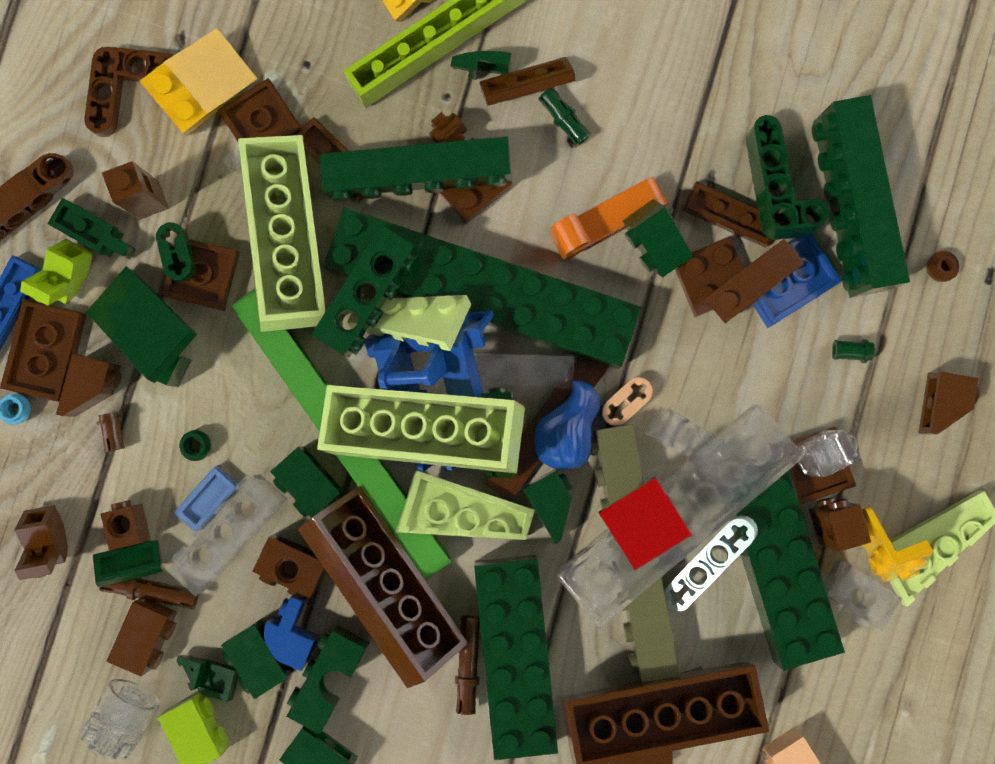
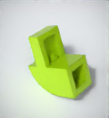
(62, 274)

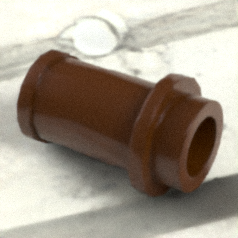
(111, 431)

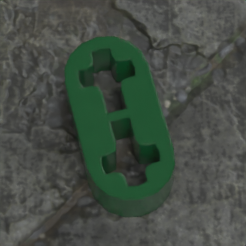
(168, 253)

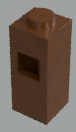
(135, 190)

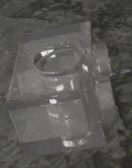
(876, 603)

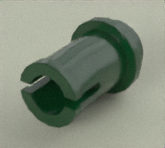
(853, 350)

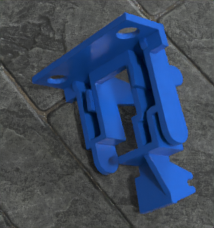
(455, 366)

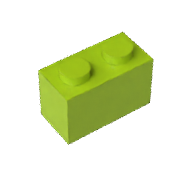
(194, 731)

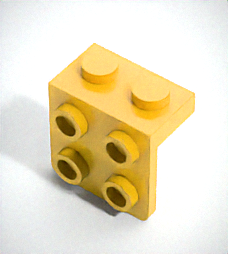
(884, 558)

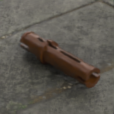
(154, 592)
(467, 673)

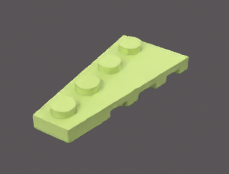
(421, 318)
(455, 510)
(948, 536)

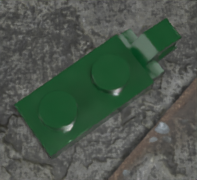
(89, 229)

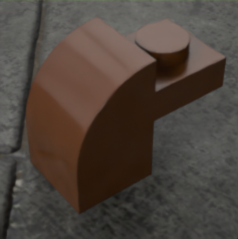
(43, 542)

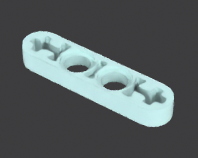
(709, 563)

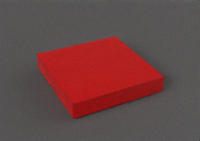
(645, 523)

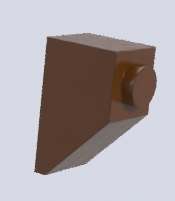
(87, 384)
(946, 401)

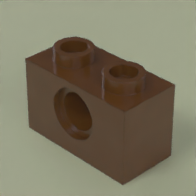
(272, 561)

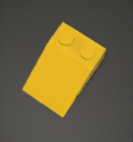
(199, 81)

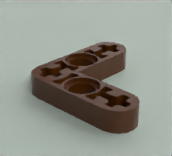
(119, 71)

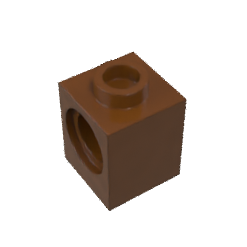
(115, 534)

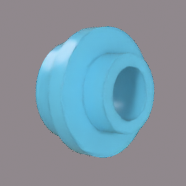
(6, 409)

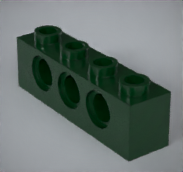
(382, 246)

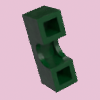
(313, 702)

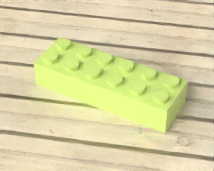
(281, 232)
(422, 428)

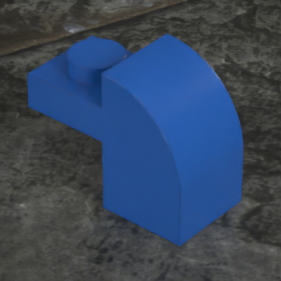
(287, 640)

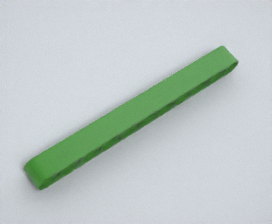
(368, 473)

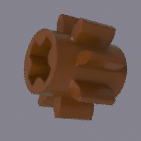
(447, 128)

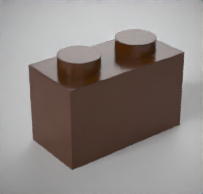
(142, 637)

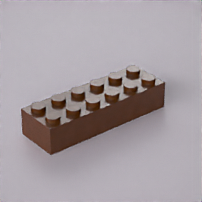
(383, 587)
(664, 714)

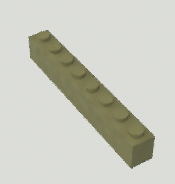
(647, 614)

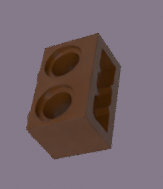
(839, 524)

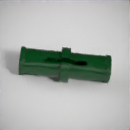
(564, 116)

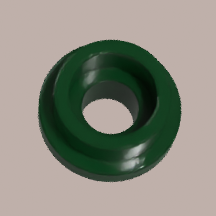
(186, 445)

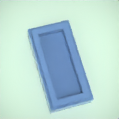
(206, 497)

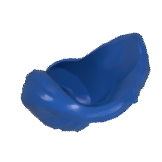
(565, 433)

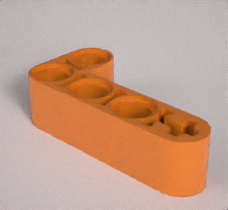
(579, 233)

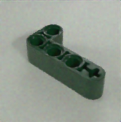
(767, 142)

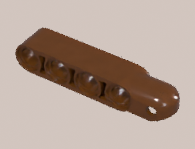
(32, 190)

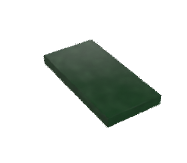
(141, 324)

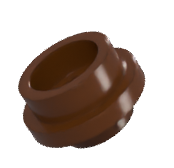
(934, 266)

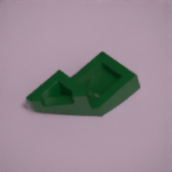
(488, 61)
(210, 677)

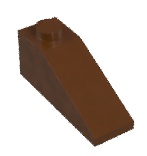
(754, 281)

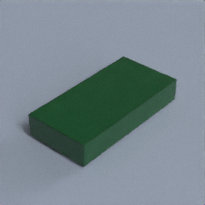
(127, 563)

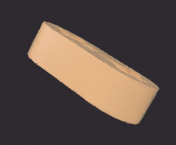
(621, 396)

